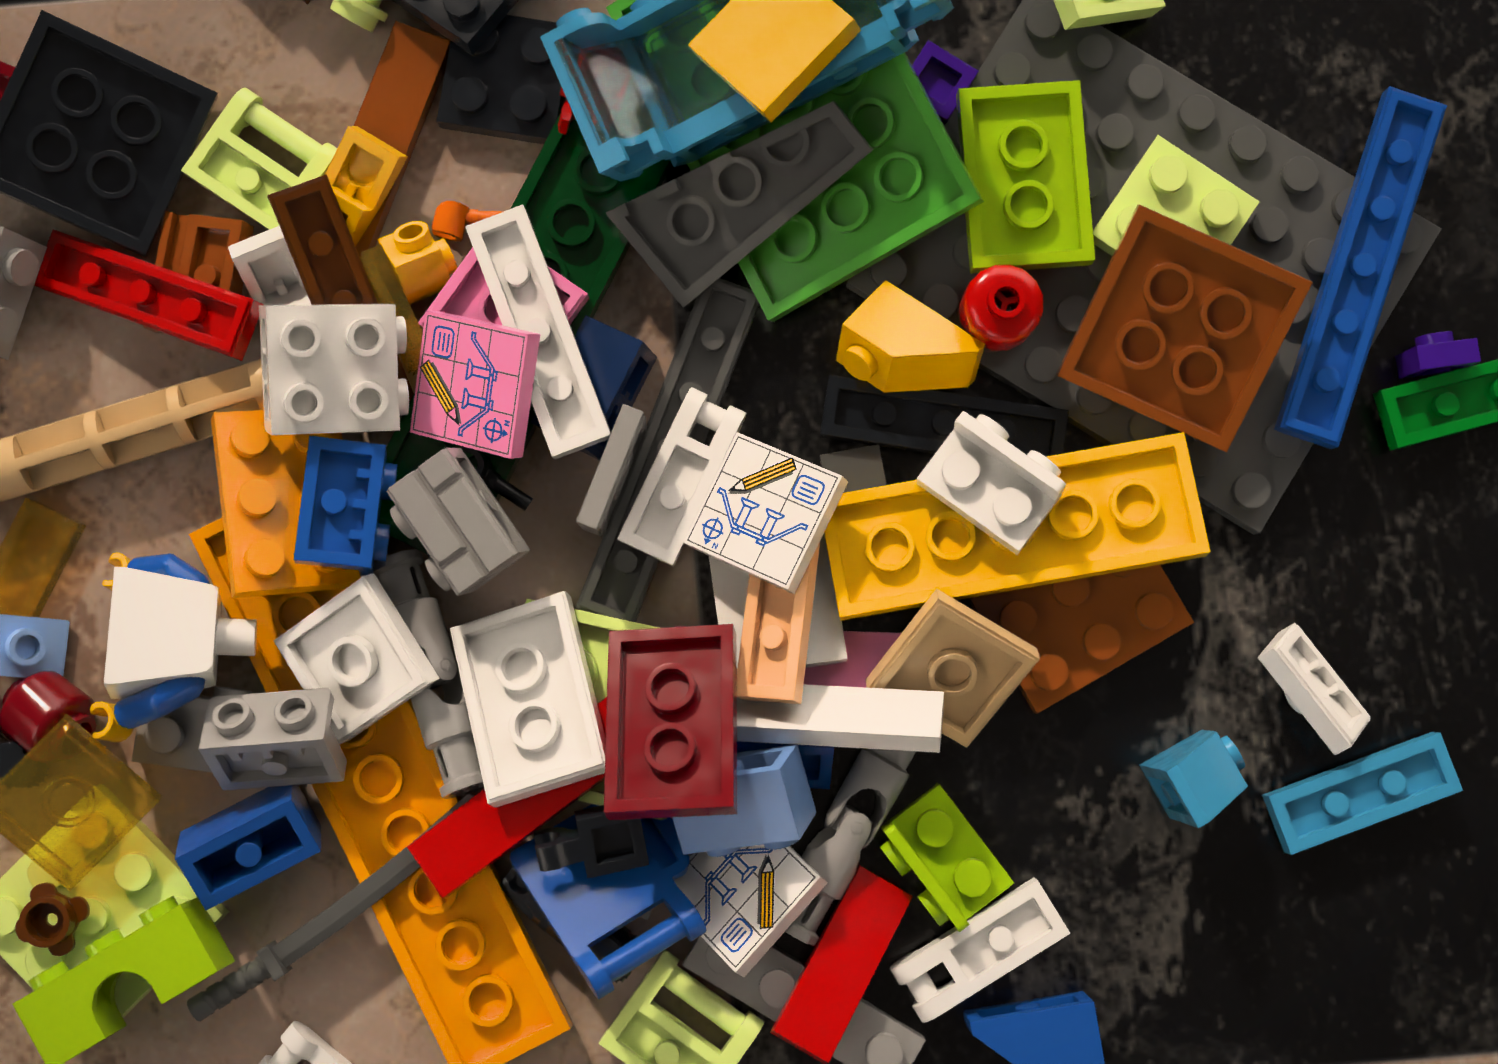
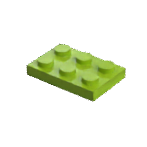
(1032, 173)

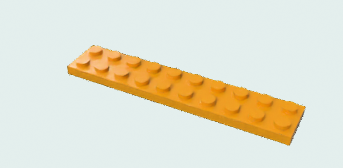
(459, 952)

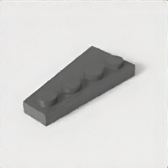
(728, 207)

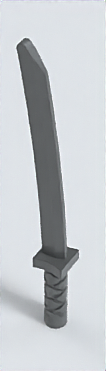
(276, 958)

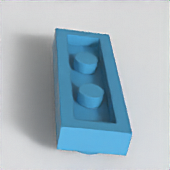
(1362, 792)

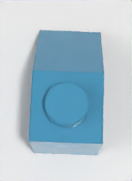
(1196, 777)

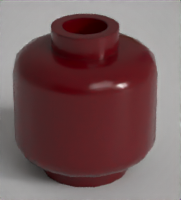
(38, 703)

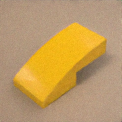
(362, 177)

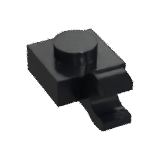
(599, 842)

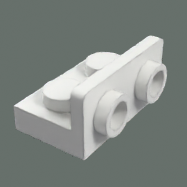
(993, 481)

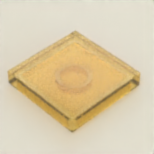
(71, 802)

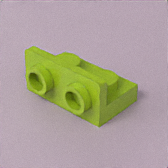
(946, 858)

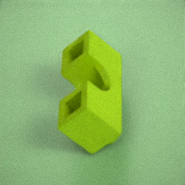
(78, 1005)

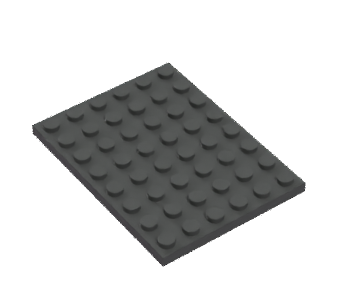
(1125, 107)

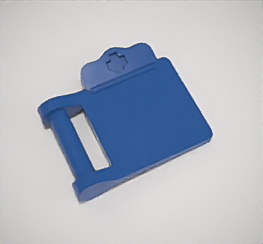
(593, 908)

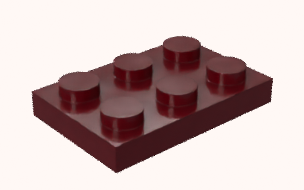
(671, 723)

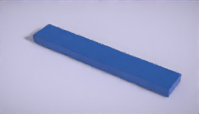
(1360, 268)

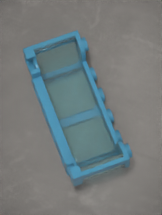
(652, 99)

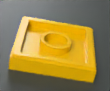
(773, 47)

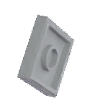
(612, 470)

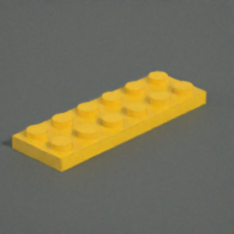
(1117, 514)

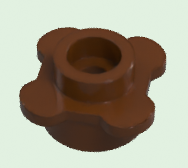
(34, 924)

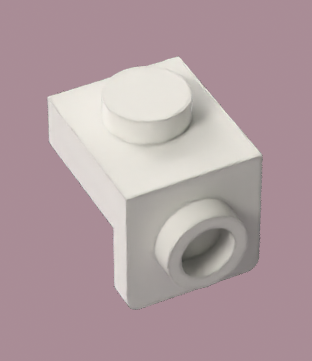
(269, 269)

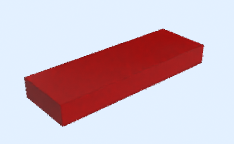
(841, 965)

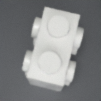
(332, 368)

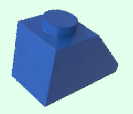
(1040, 1030)

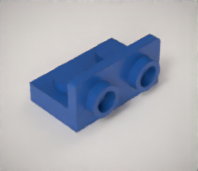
(343, 505)

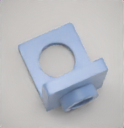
(32, 645)

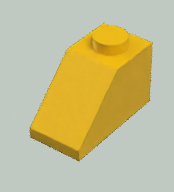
(906, 345)

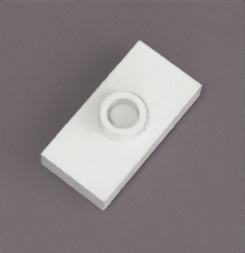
(1314, 688)

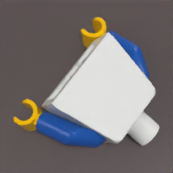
(163, 640)

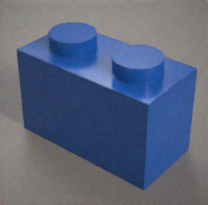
(248, 843)

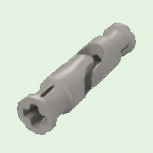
(442, 723)
(846, 831)

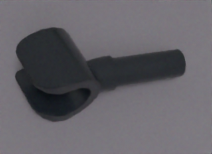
(497, 483)

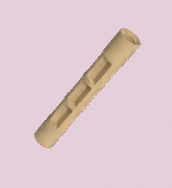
(125, 430)

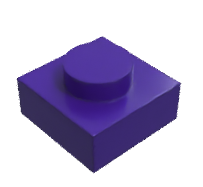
(941, 77)
(1437, 355)

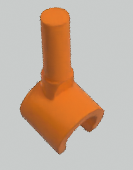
(452, 218)

